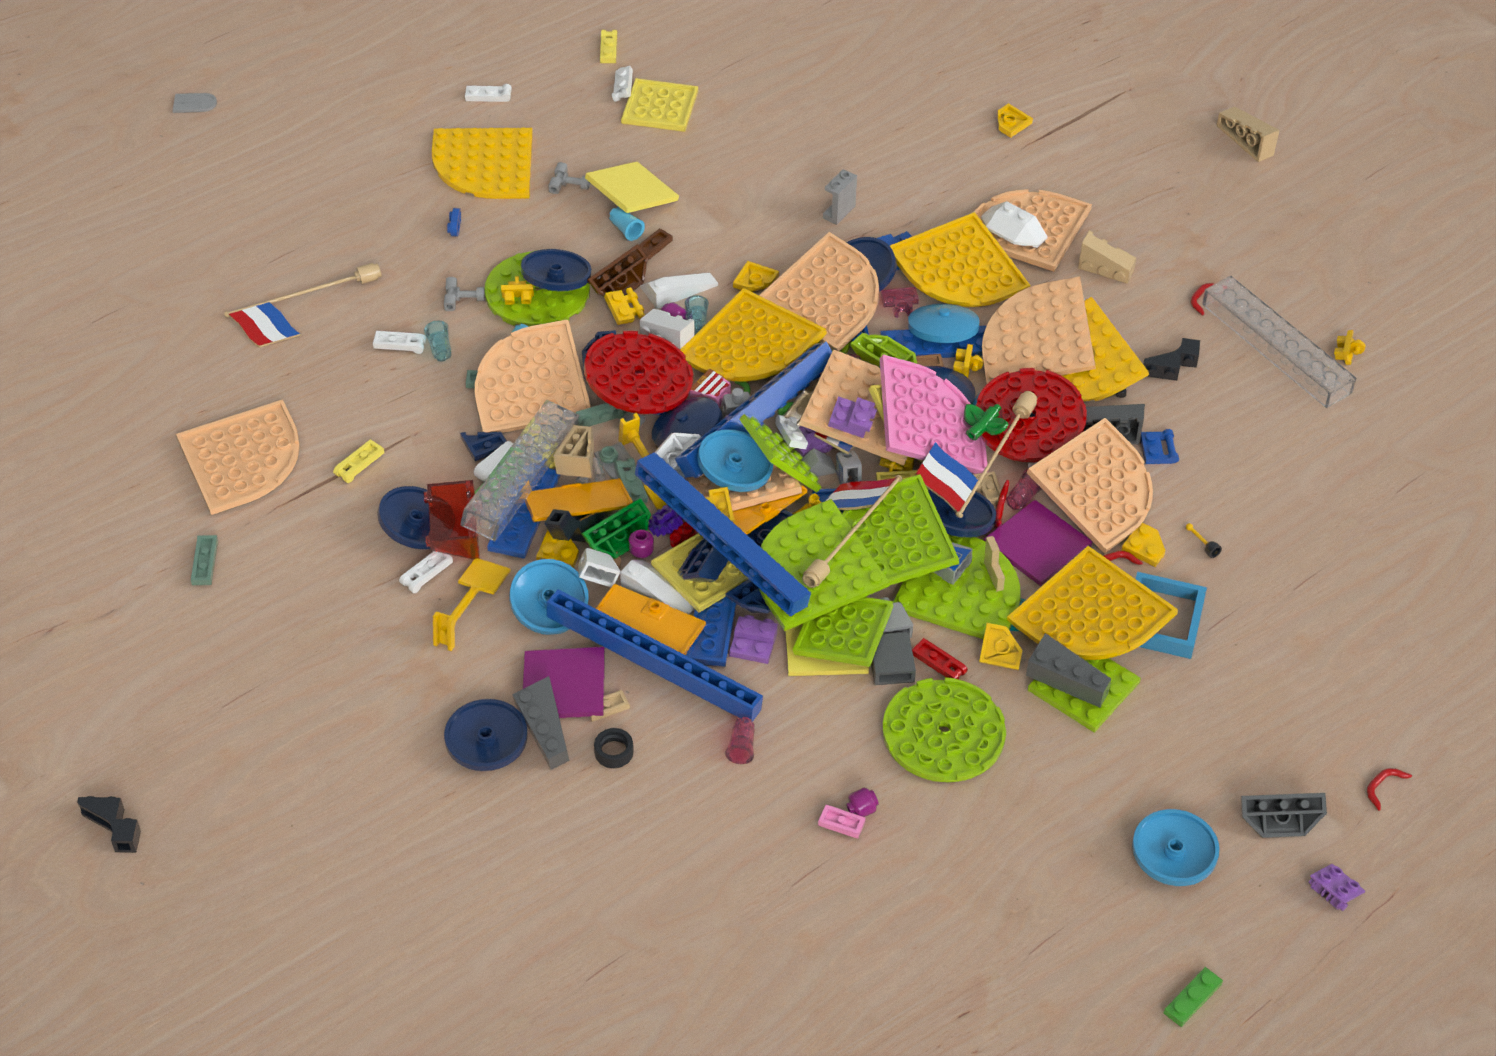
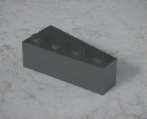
(1125, 418)
(1067, 672)
(543, 721)

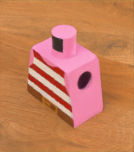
(711, 386)

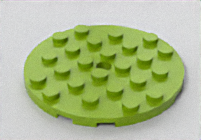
(545, 306)
(964, 751)

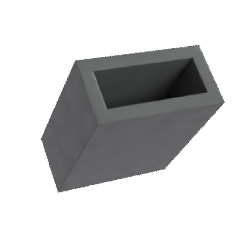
(894, 660)

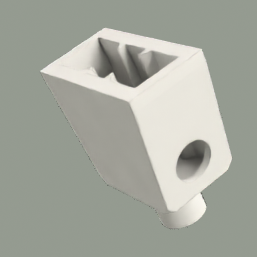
(598, 567)

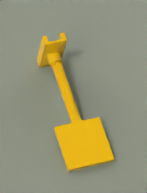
(630, 434)
(479, 576)

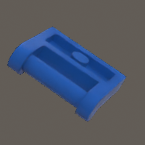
(1153, 449)

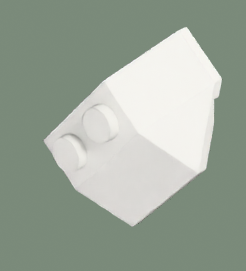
(1014, 225)
(674, 446)

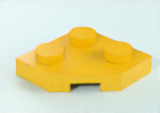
(1012, 120)
(755, 277)
(1145, 545)
(558, 550)
(1000, 648)

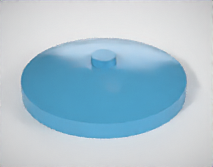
(943, 323)
(734, 461)
(534, 587)
(1175, 847)

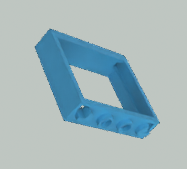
(1176, 588)

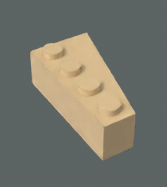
(1249, 133)

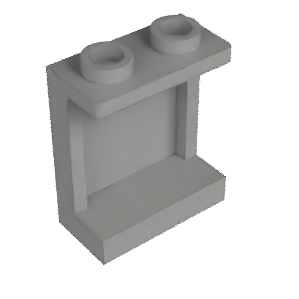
(843, 189)

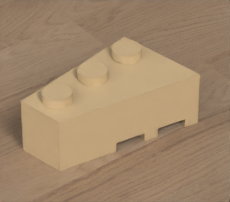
(1105, 260)
(576, 453)

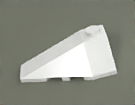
(677, 288)
(647, 581)

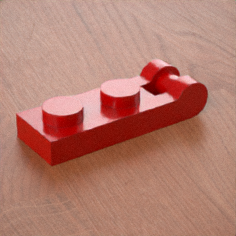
(939, 659)

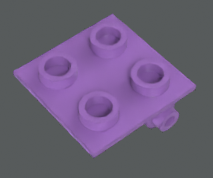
(1339, 885)

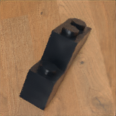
(1168, 364)
(565, 526)
(109, 814)

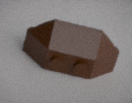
(622, 273)

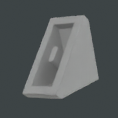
(819, 462)

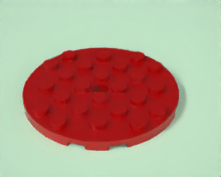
(659, 388)
(1057, 419)

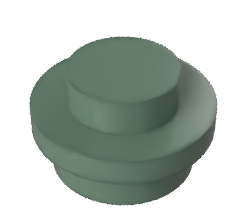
(608, 454)

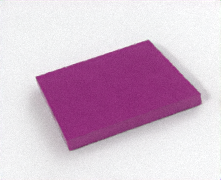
(1039, 542)
(575, 677)

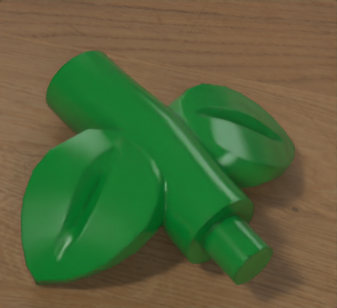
(983, 421)

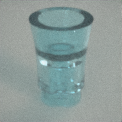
(697, 309)
(438, 338)

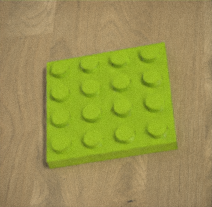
(780, 453)
(846, 633)
(1087, 714)

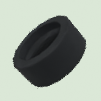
(610, 735)

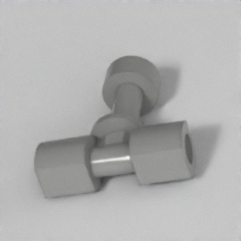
(562, 178)
(454, 294)

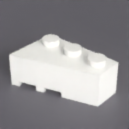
(668, 327)

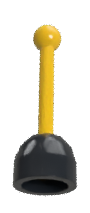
(1212, 548)

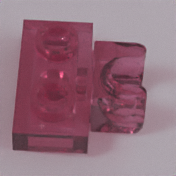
(900, 299)

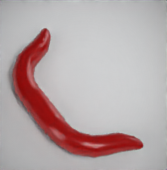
(1196, 296)
(1000, 505)
(1123, 554)
(1377, 781)

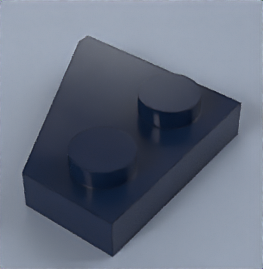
(483, 443)

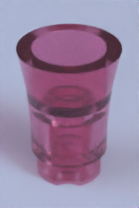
(1022, 492)
(741, 743)

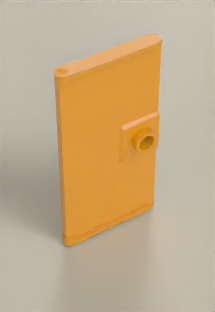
(578, 499)
(752, 517)
(652, 618)

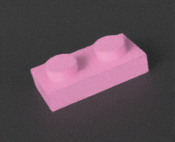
(841, 821)

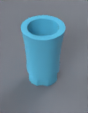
(628, 224)

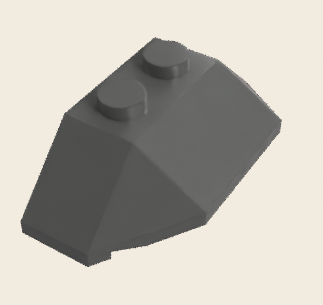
(1283, 813)

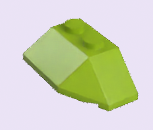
(872, 347)

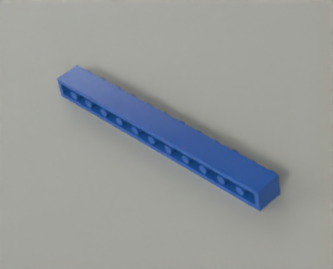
(764, 401)
(723, 534)
(654, 656)

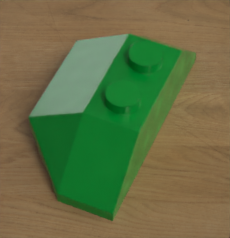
(614, 532)

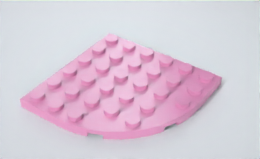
(925, 411)

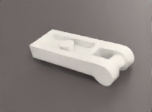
(622, 83)
(488, 93)
(399, 341)
(791, 432)
(425, 570)

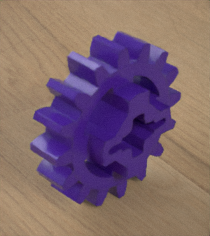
(664, 521)

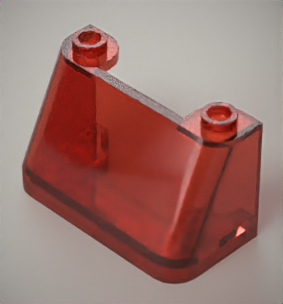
(445, 511)

